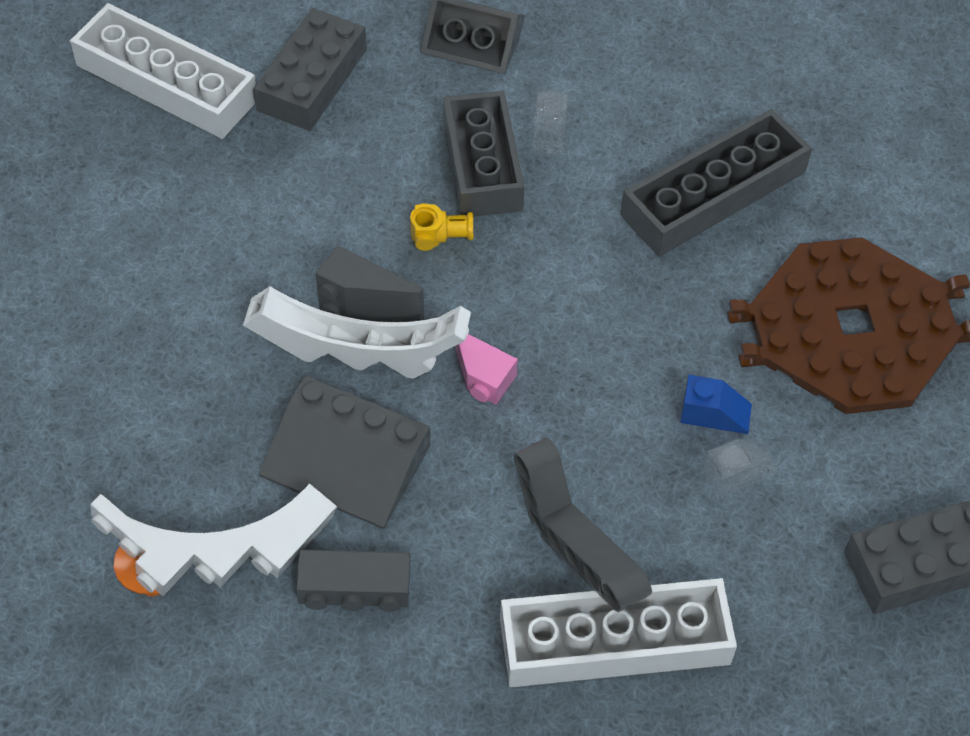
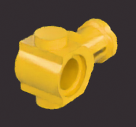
(432, 226)

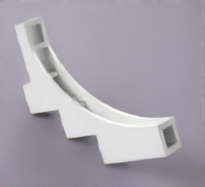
(359, 343)
(217, 555)

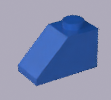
(715, 405)

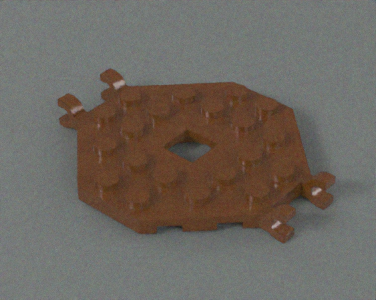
(858, 371)

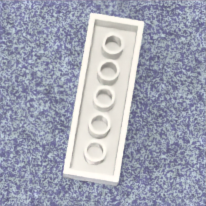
(164, 70)
(587, 639)

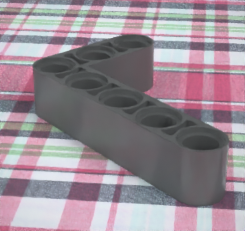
(572, 533)

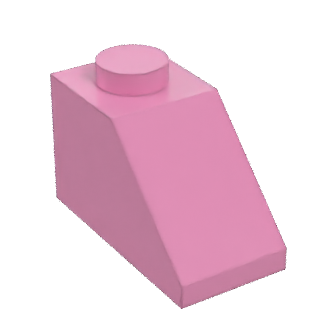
(485, 369)

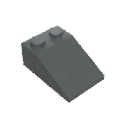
(366, 291)

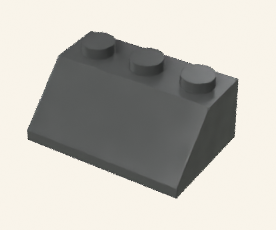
(472, 33)

